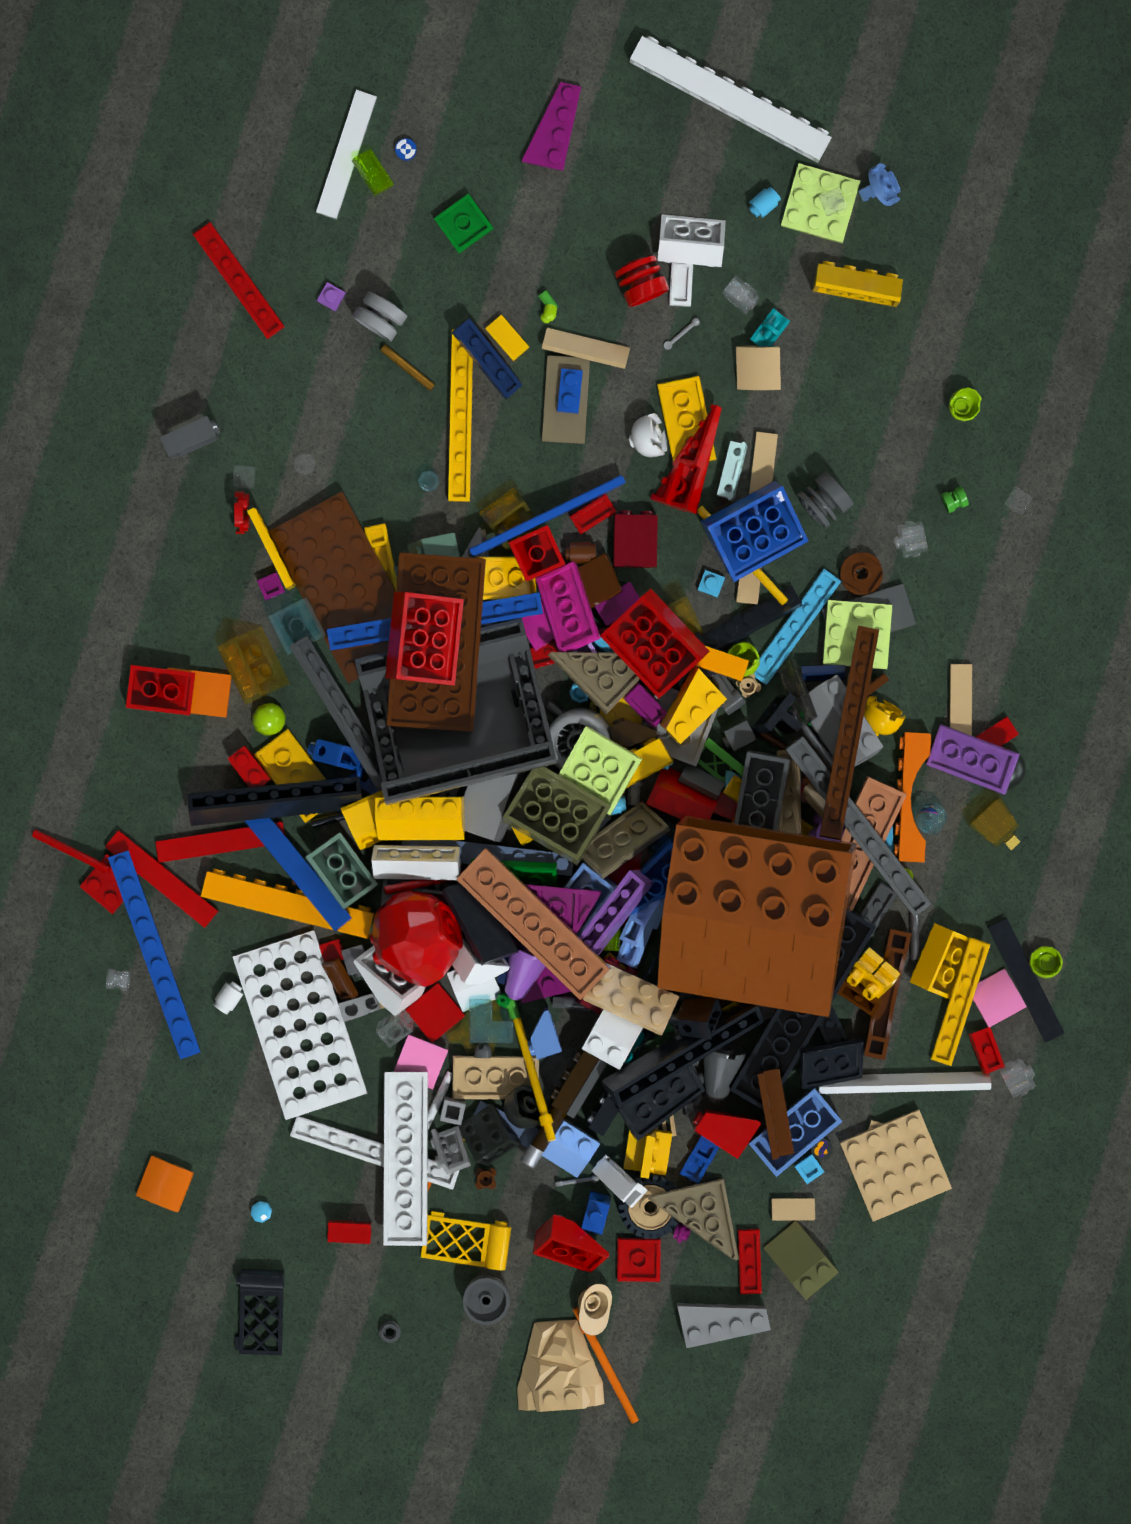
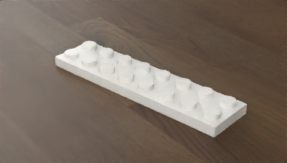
(405, 1158)

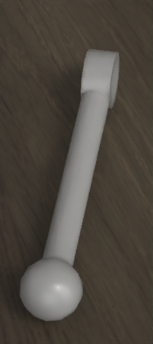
(668, 344)
(594, 1178)

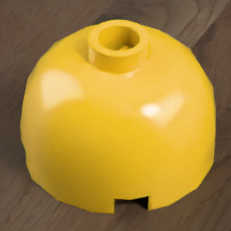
(883, 717)

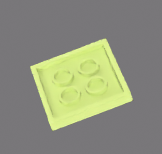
(804, 207)
(842, 626)
(600, 767)

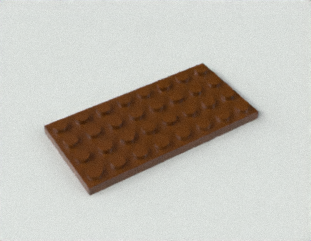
(337, 573)
(438, 704)

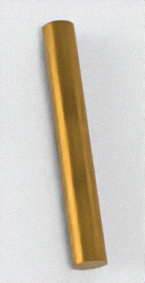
(407, 367)

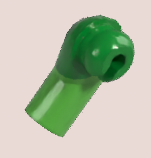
(510, 1004)

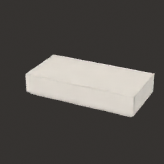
(681, 284)

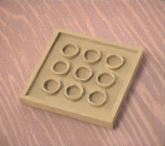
(895, 1165)

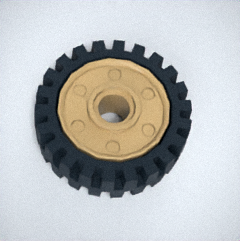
(646, 1223)

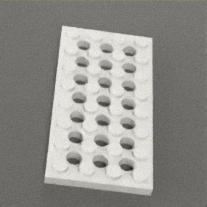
(272, 1045)

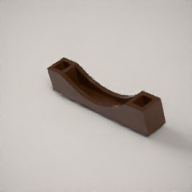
(880, 1023)

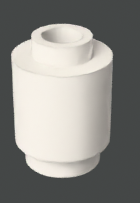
(228, 997)

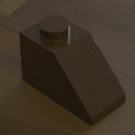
(630, 733)

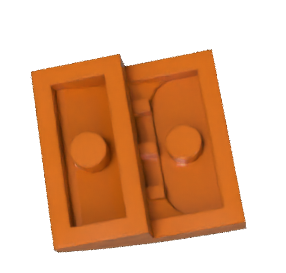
(164, 1184)

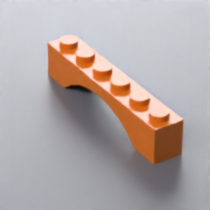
(910, 841)

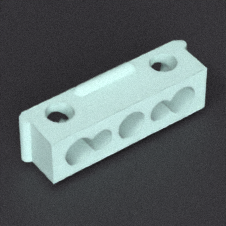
(732, 470)

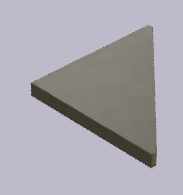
(599, 675)
(704, 1211)

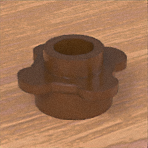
(481, 1183)

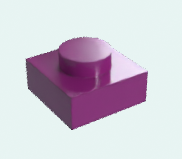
(271, 586)

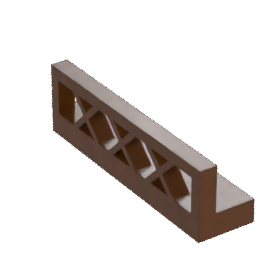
(775, 1113)

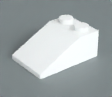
(387, 987)
(612, 1039)

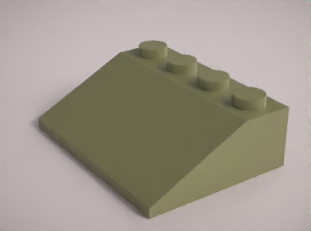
(556, 814)

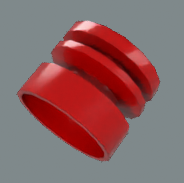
(641, 280)

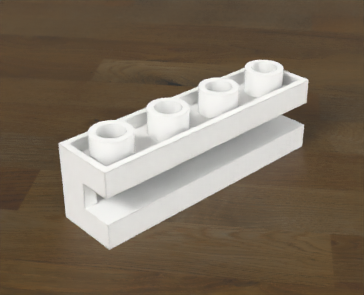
(416, 862)

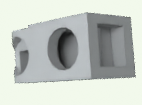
(358, 1006)

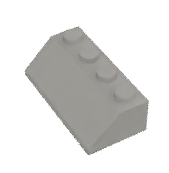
(828, 704)

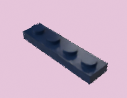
(486, 358)

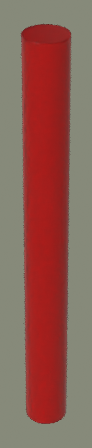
(71, 851)
(412, 885)

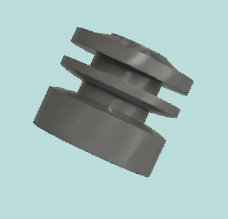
(825, 499)

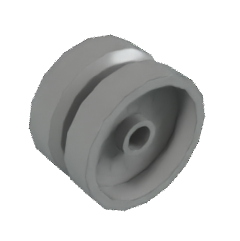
(381, 313)

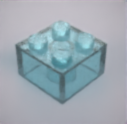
(295, 622)

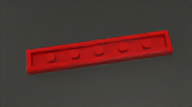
(238, 280)
(209, 844)
(164, 880)

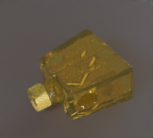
(996, 825)

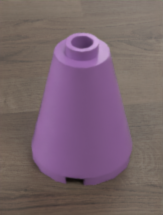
(522, 972)

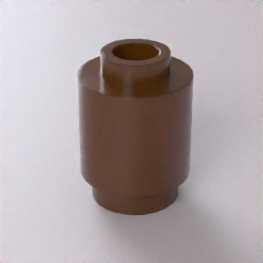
(580, 552)

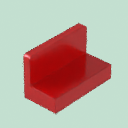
(349, 1231)

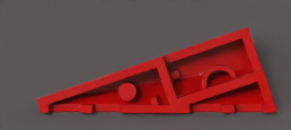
(686, 479)

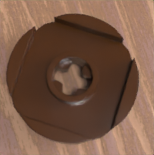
(864, 585)

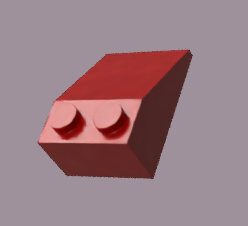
(160, 690)
(568, 1244)

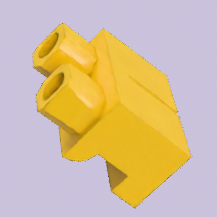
(863, 972)

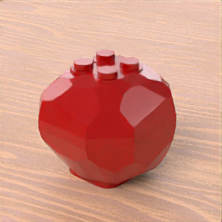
(416, 937)

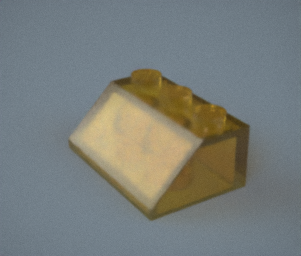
(253, 665)

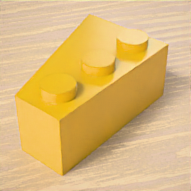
(692, 706)

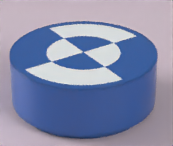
(405, 149)

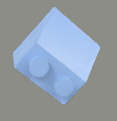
(571, 1148)

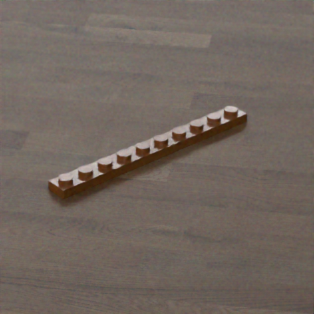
(849, 733)

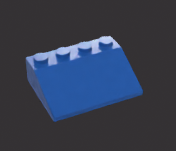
(755, 530)

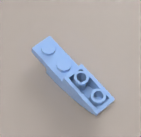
(637, 932)

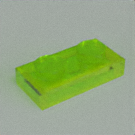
(372, 172)

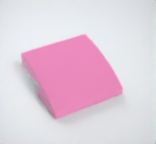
(997, 998)
(421, 1057)

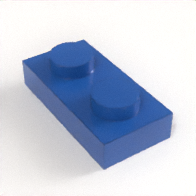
(569, 391)

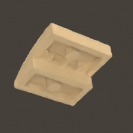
(758, 367)

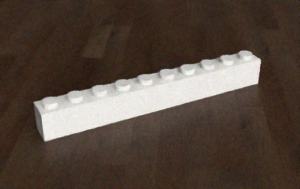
(730, 99)

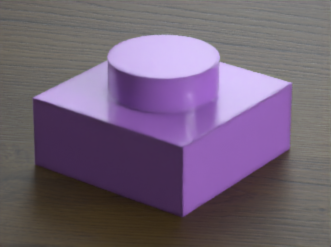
(331, 297)

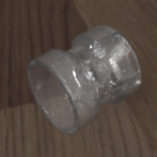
(120, 979)

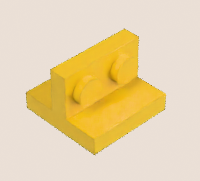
(648, 1153)

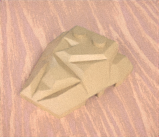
(559, 1370)

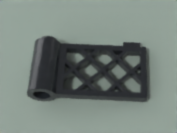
(260, 1283)

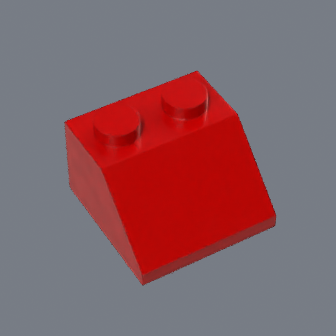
(537, 553)

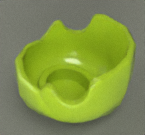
(964, 404)
(747, 652)
(268, 719)
(1046, 962)

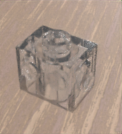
(741, 295)
(910, 539)
(394, 1028)
(1018, 1077)

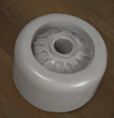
(569, 725)

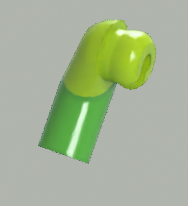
(550, 307)

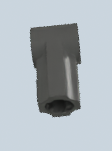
(734, 699)

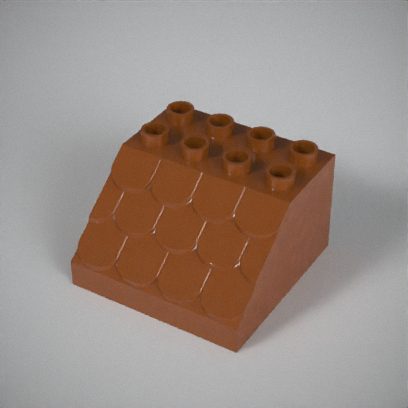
(754, 915)

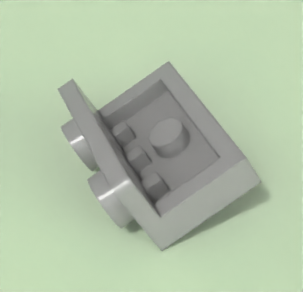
(450, 1150)

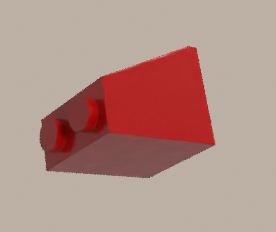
(726, 1129)

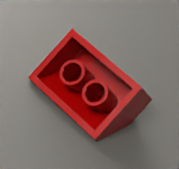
(679, 799)

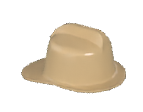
(594, 1309)

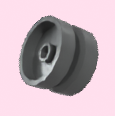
(486, 1286)

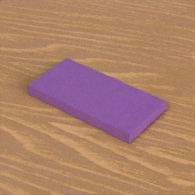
(972, 759)

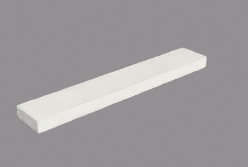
(347, 149)

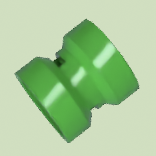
(954, 499)

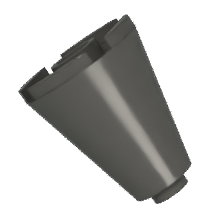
(721, 1071)

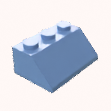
(544, 1037)

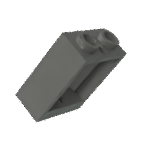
(190, 437)

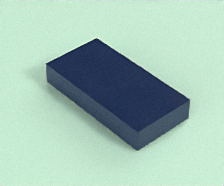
(822, 673)

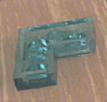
(482, 1027)

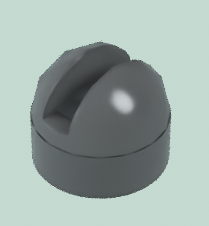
(482, 1051)

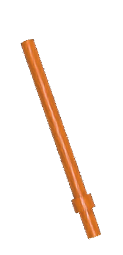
(609, 1373)

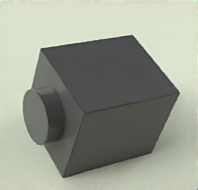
(738, 736)

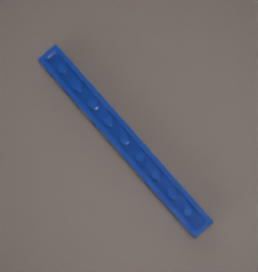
(379, 630)
(154, 954)

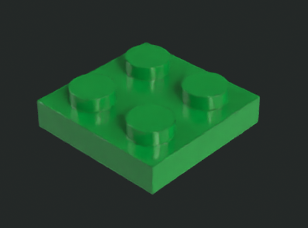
(463, 223)

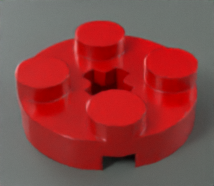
(240, 518)

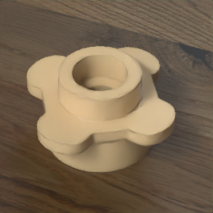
(747, 691)

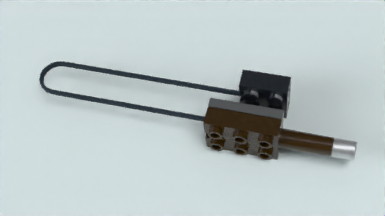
(573, 1092)

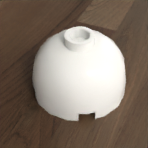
(647, 436)

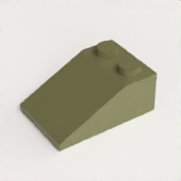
(801, 1260)

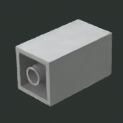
(487, 804)

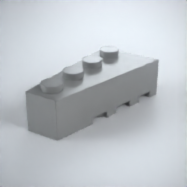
(720, 1322)

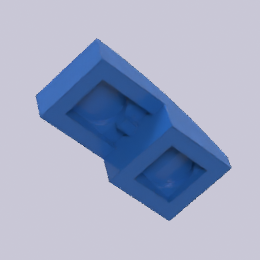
(699, 1160)

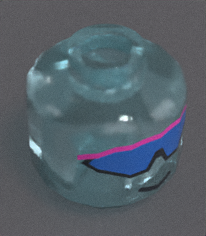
(931, 818)

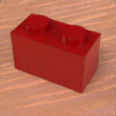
(249, 768)

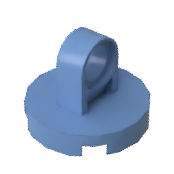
(882, 185)

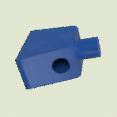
(332, 754)
(595, 1213)

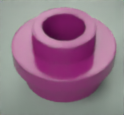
(681, 1233)

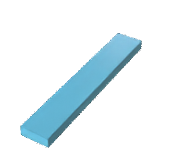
(796, 626)

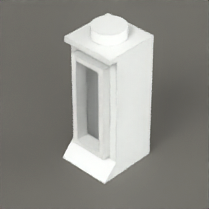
(618, 1181)

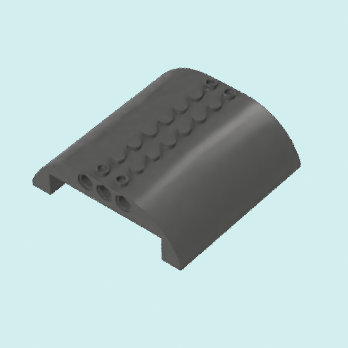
(503, 738)

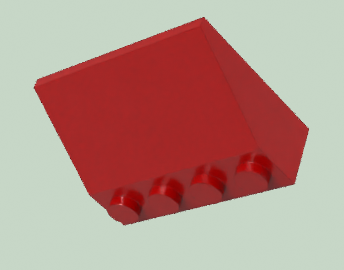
(424, 638)
(654, 643)

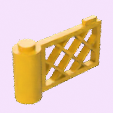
(494, 1248)

